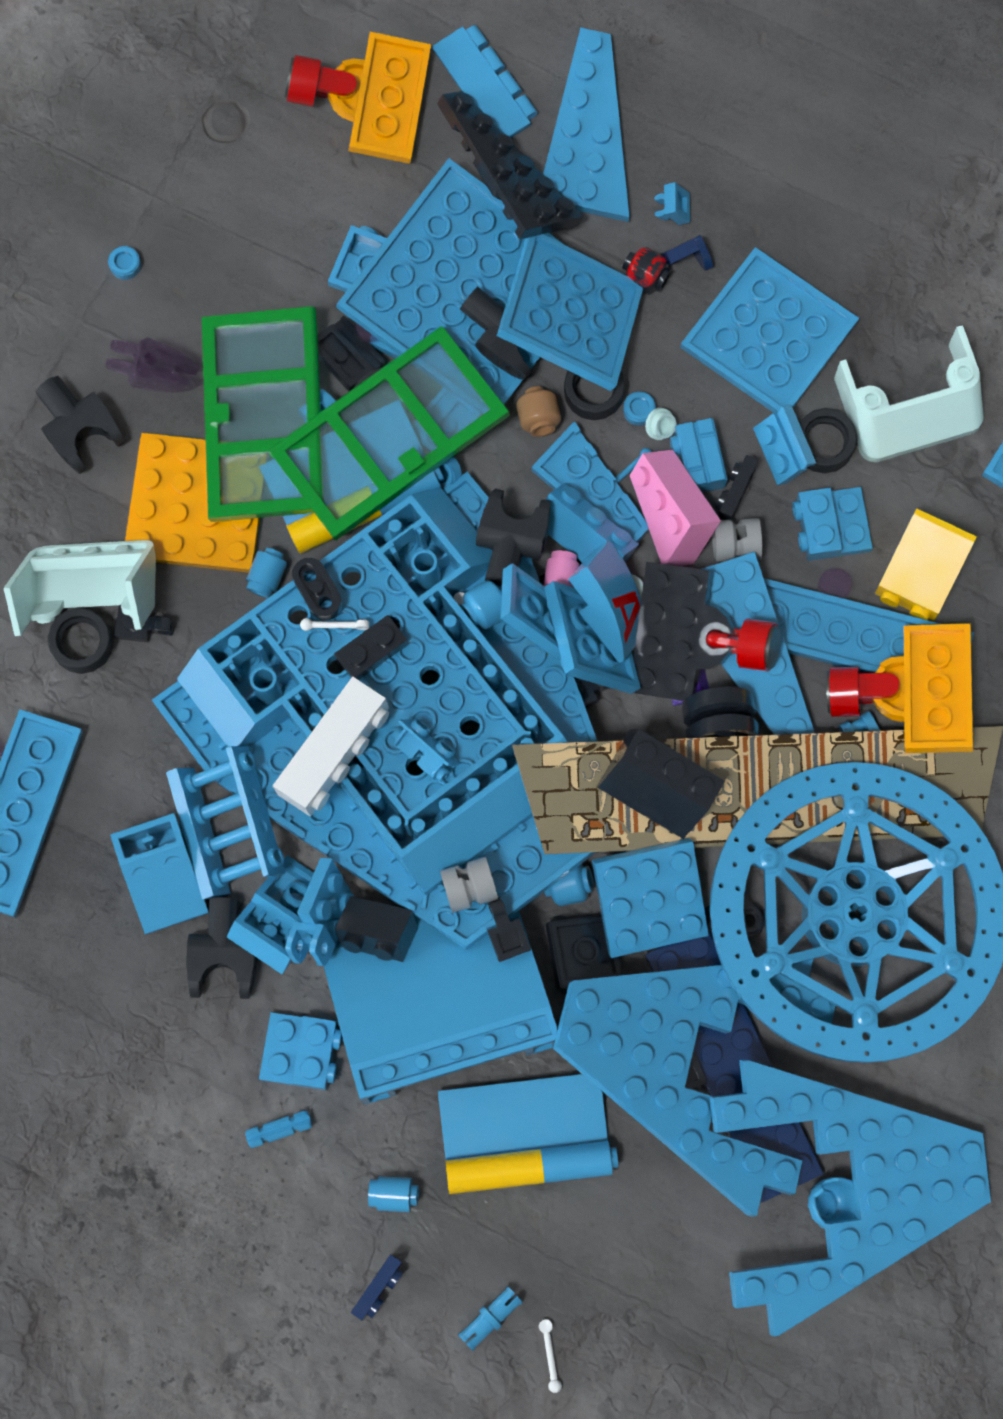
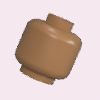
(538, 411)

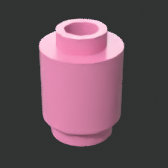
(560, 567)

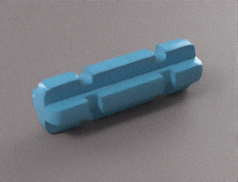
(278, 1129)

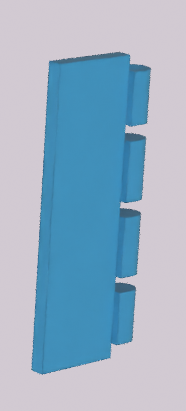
(477, 76)

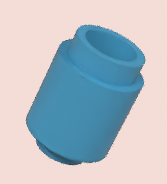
(266, 572)
(393, 1194)

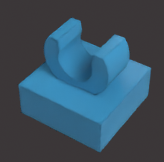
(676, 204)

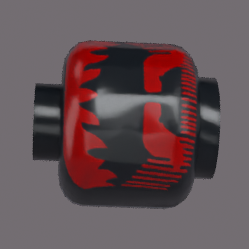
(647, 270)

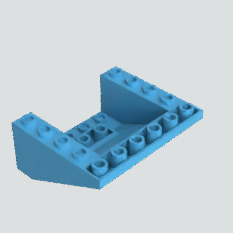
(435, 1010)

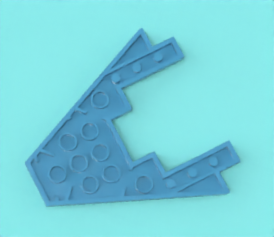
(637, 1047)
(907, 1176)

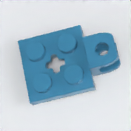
(320, 914)

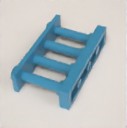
(198, 833)

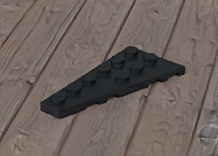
(507, 172)

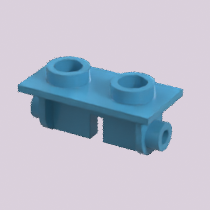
(416, 738)

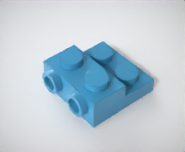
(354, 255)
(832, 523)
(300, 1051)

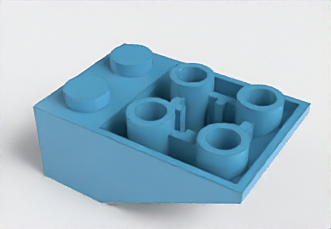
(159, 873)

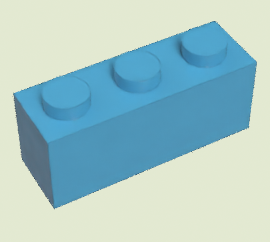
(584, 527)

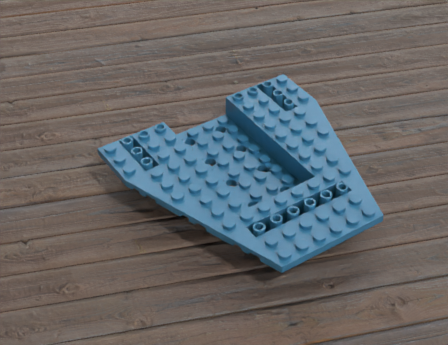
(271, 686)

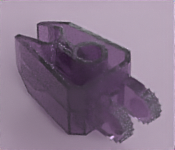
(153, 366)

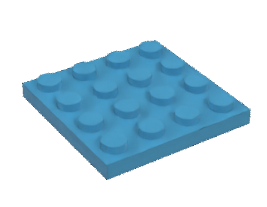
(570, 310)
(769, 332)

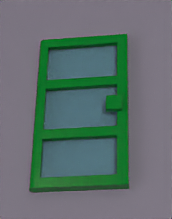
(256, 393)
(391, 432)

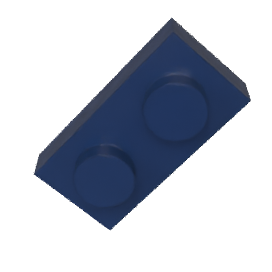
(370, 1301)

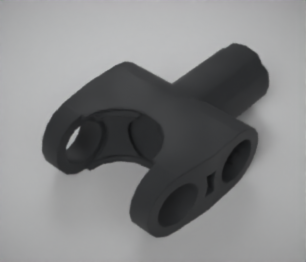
(488, 315)
(74, 421)
(510, 536)
(215, 950)

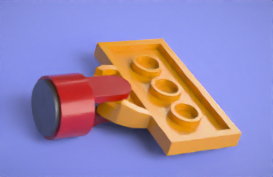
(373, 93)
(923, 689)

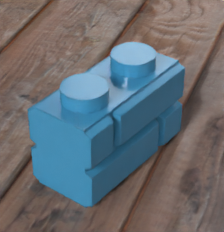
(700, 453)

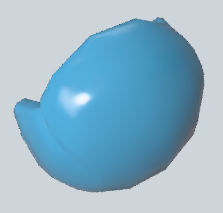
(832, 1201)

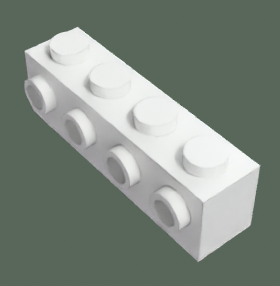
(331, 747)

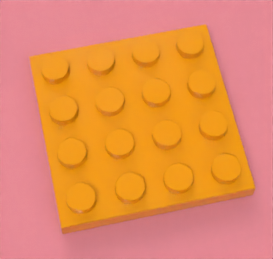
(173, 509)

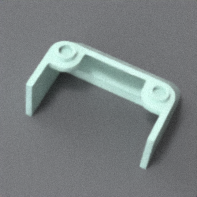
(919, 422)
(83, 577)

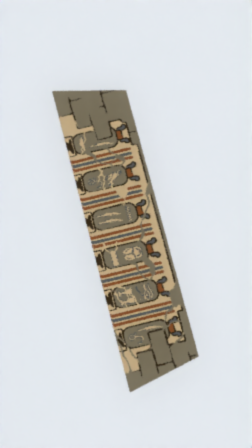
(583, 819)

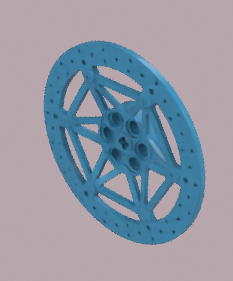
(861, 929)

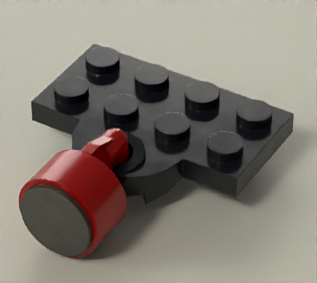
(687, 634)

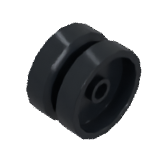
(720, 713)

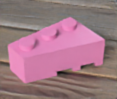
(673, 508)

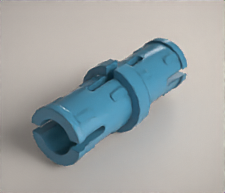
(490, 1318)

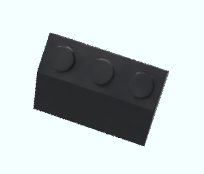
(660, 783)

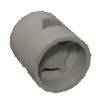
(737, 540)
(469, 884)

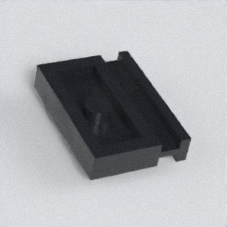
(347, 353)

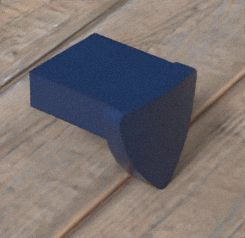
(694, 245)

